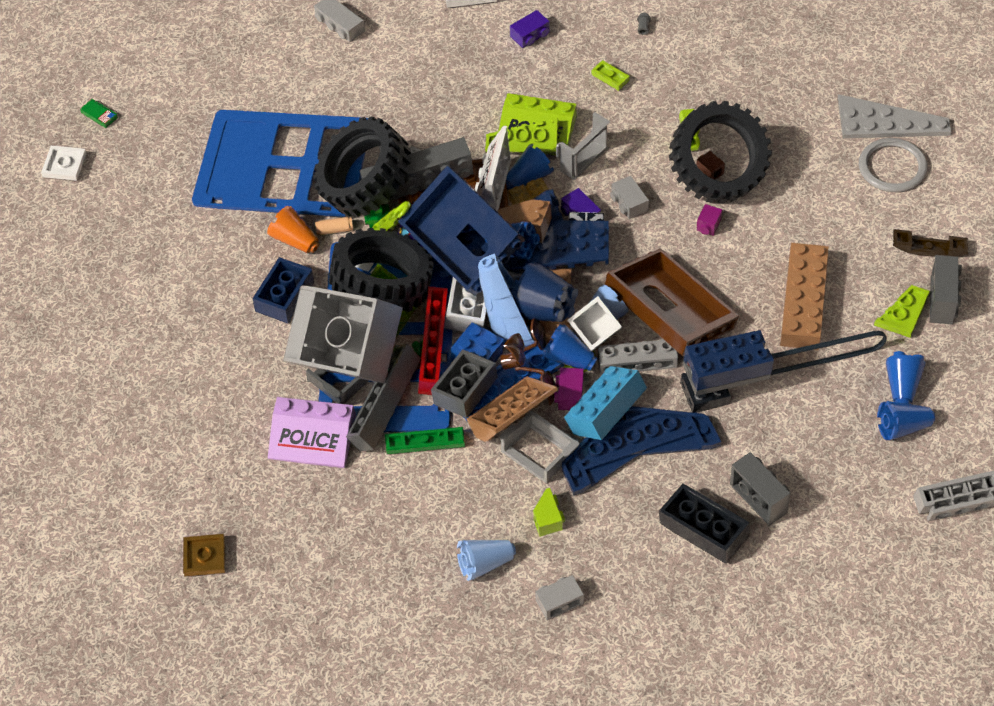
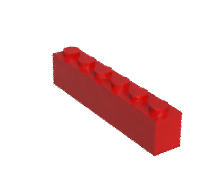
(432, 339)

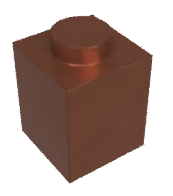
(711, 165)

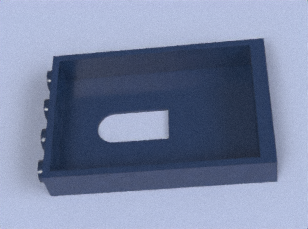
(444, 213)

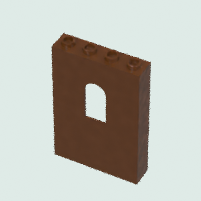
(697, 314)

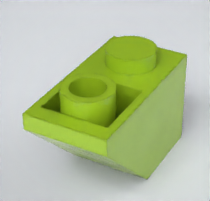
(546, 514)

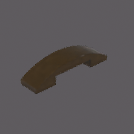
(924, 246)

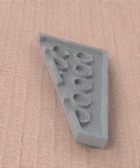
(877, 120)

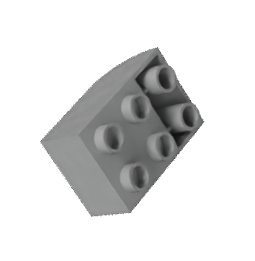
(342, 333)

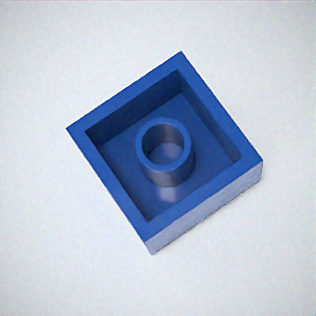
(479, 342)

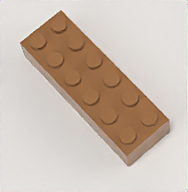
(804, 295)

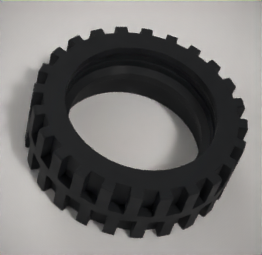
(748, 129)
(380, 181)
(382, 248)

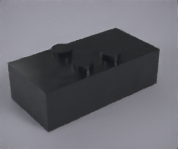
(704, 523)

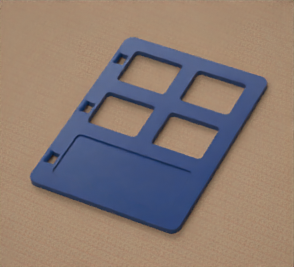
(242, 152)

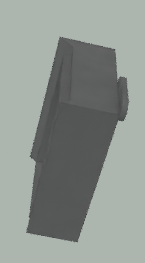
(339, 397)

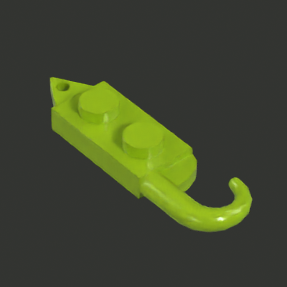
(390, 220)

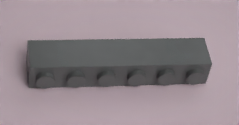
(383, 399)

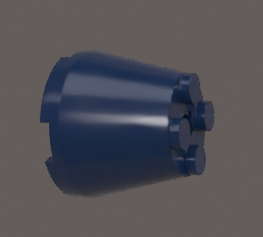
(543, 295)

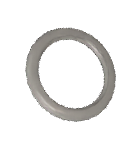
(891, 187)

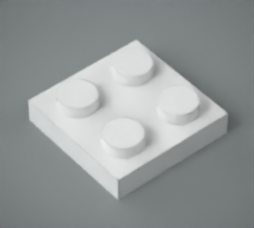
(63, 163)

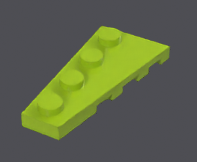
(541, 134)

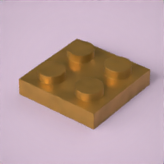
(203, 555)

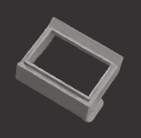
(577, 160)
(547, 430)

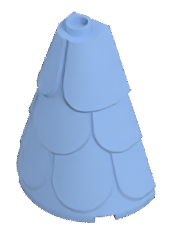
(500, 305)

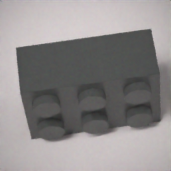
(945, 289)
(464, 383)
(760, 488)

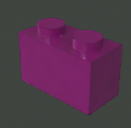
(570, 388)

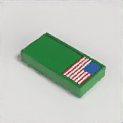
(99, 113)

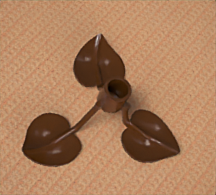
(517, 357)

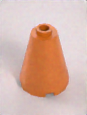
(293, 231)

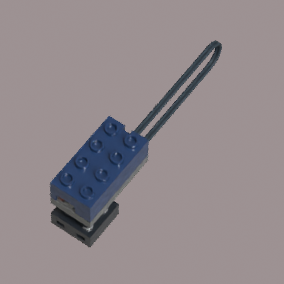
(743, 360)

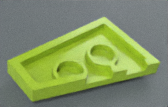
(905, 312)

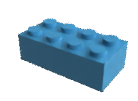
(605, 402)

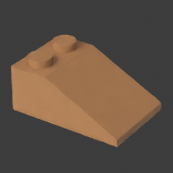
(533, 211)

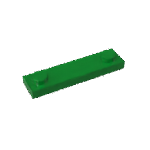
(424, 440)

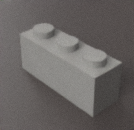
(339, 19)

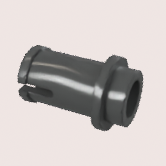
(643, 26)

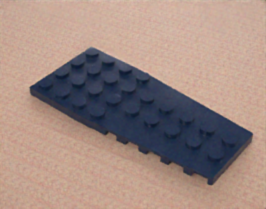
(564, 244)

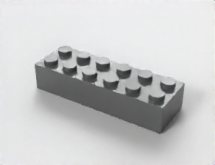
(429, 163)

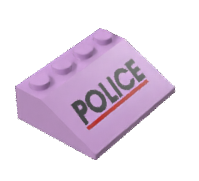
(310, 432)

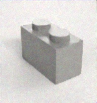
(629, 197)
(559, 597)

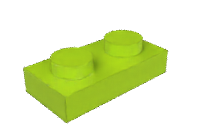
(610, 75)

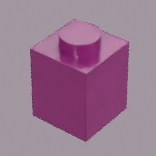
(709, 220)

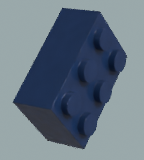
(281, 288)

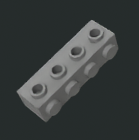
(638, 356)

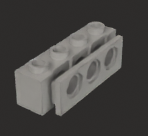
(956, 496)

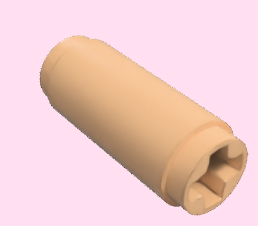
(334, 225)

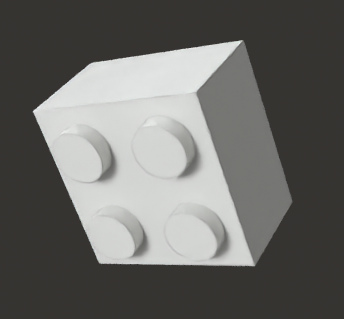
(594, 323)

